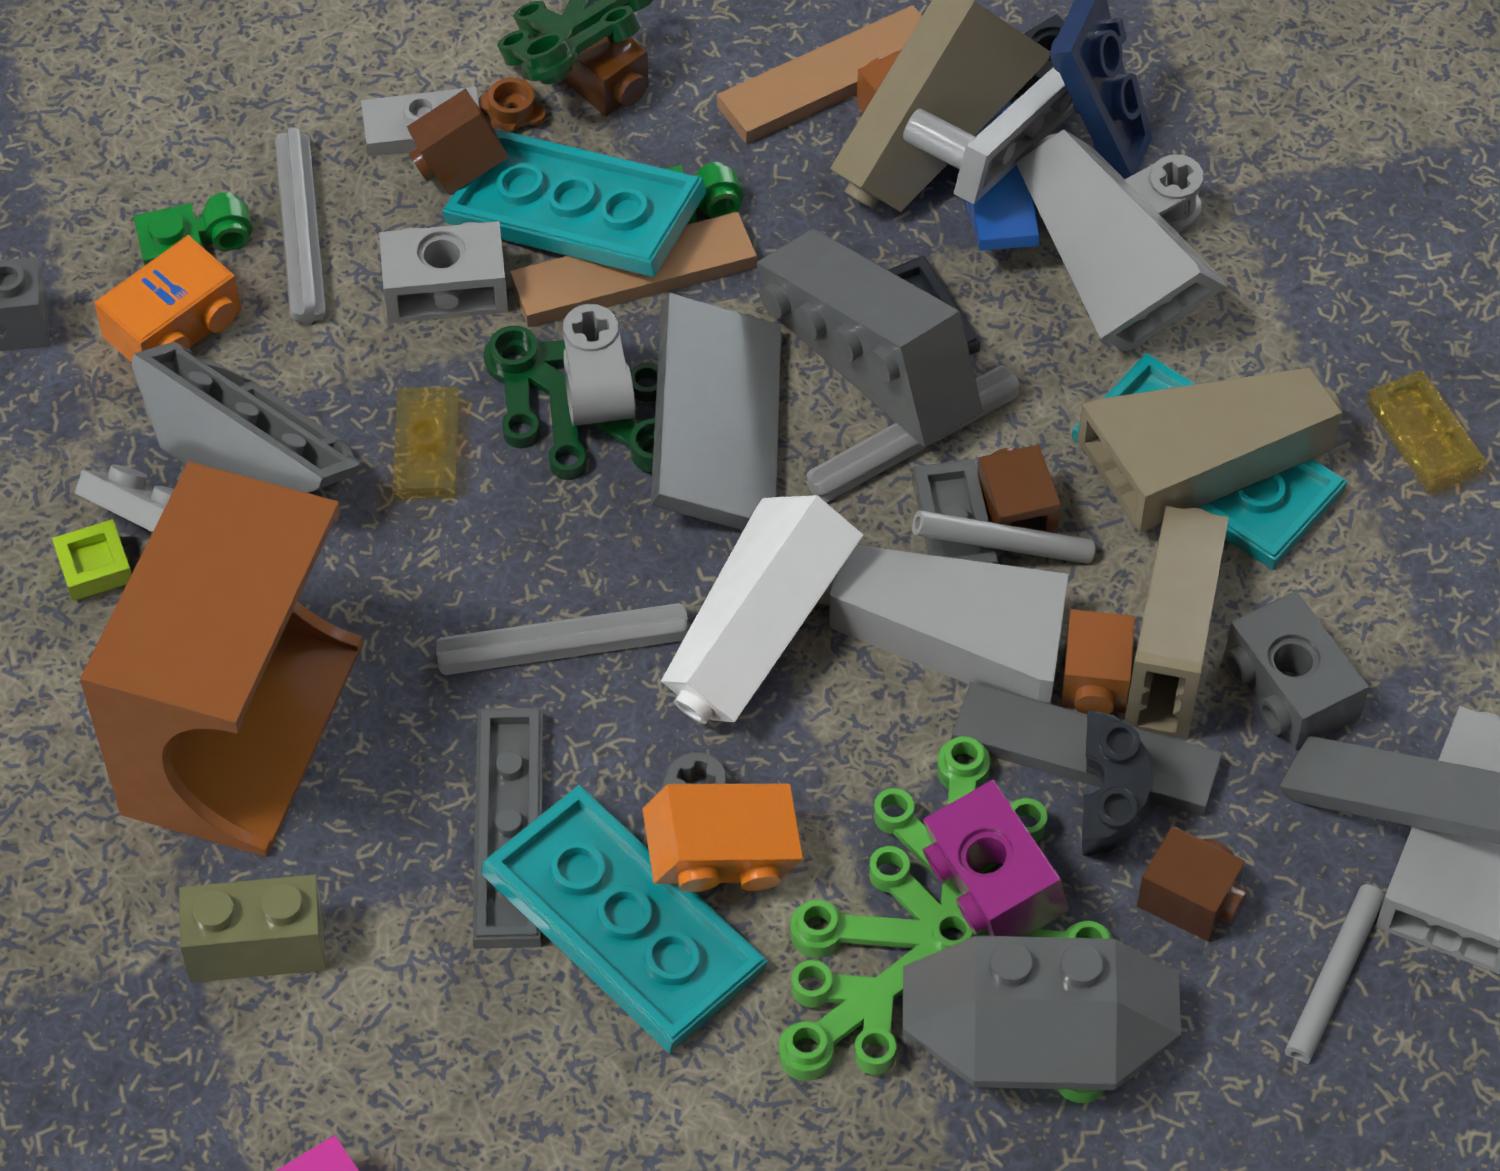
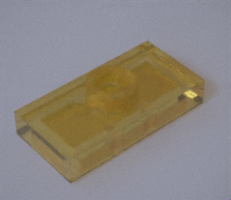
(1425, 431)
(426, 443)

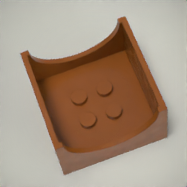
(212, 666)

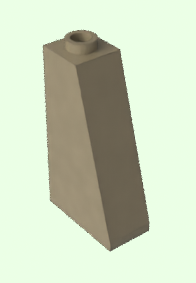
(955, 66)
(1206, 438)
(1176, 622)

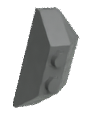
(235, 424)
(1042, 1011)

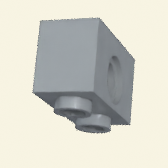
(443, 272)

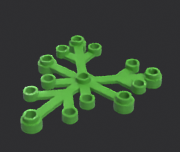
(871, 998)

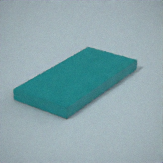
(581, 203)
(1267, 515)
(638, 940)

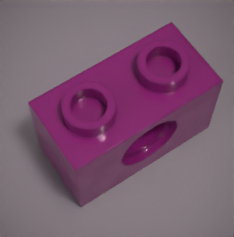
(984, 831)

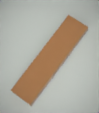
(812, 79)
(700, 254)

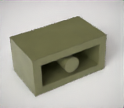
(252, 928)

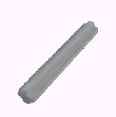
(300, 227)
(895, 444)
(561, 639)

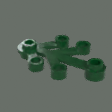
(565, 35)
(537, 369)

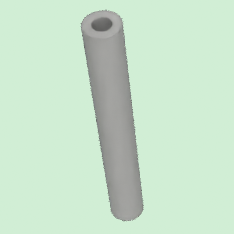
(1003, 537)
(1335, 973)

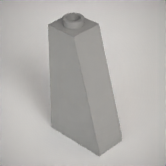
(1115, 246)
(954, 616)
(1449, 883)

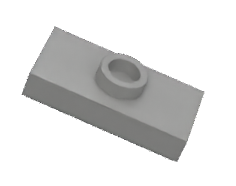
(388, 118)

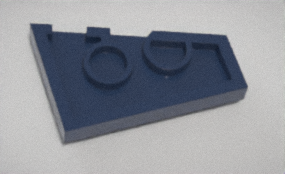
(1104, 96)

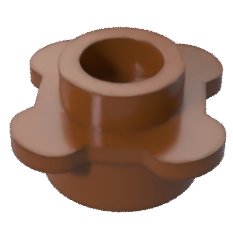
(509, 93)

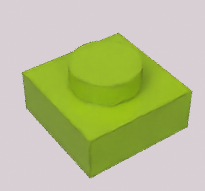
(92, 560)

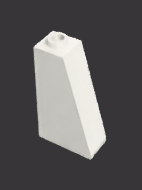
(758, 604)

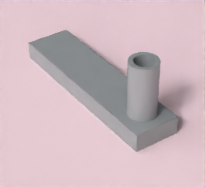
(1001, 144)

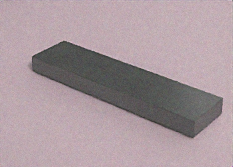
(1055, 743)
(1396, 788)
(506, 803)

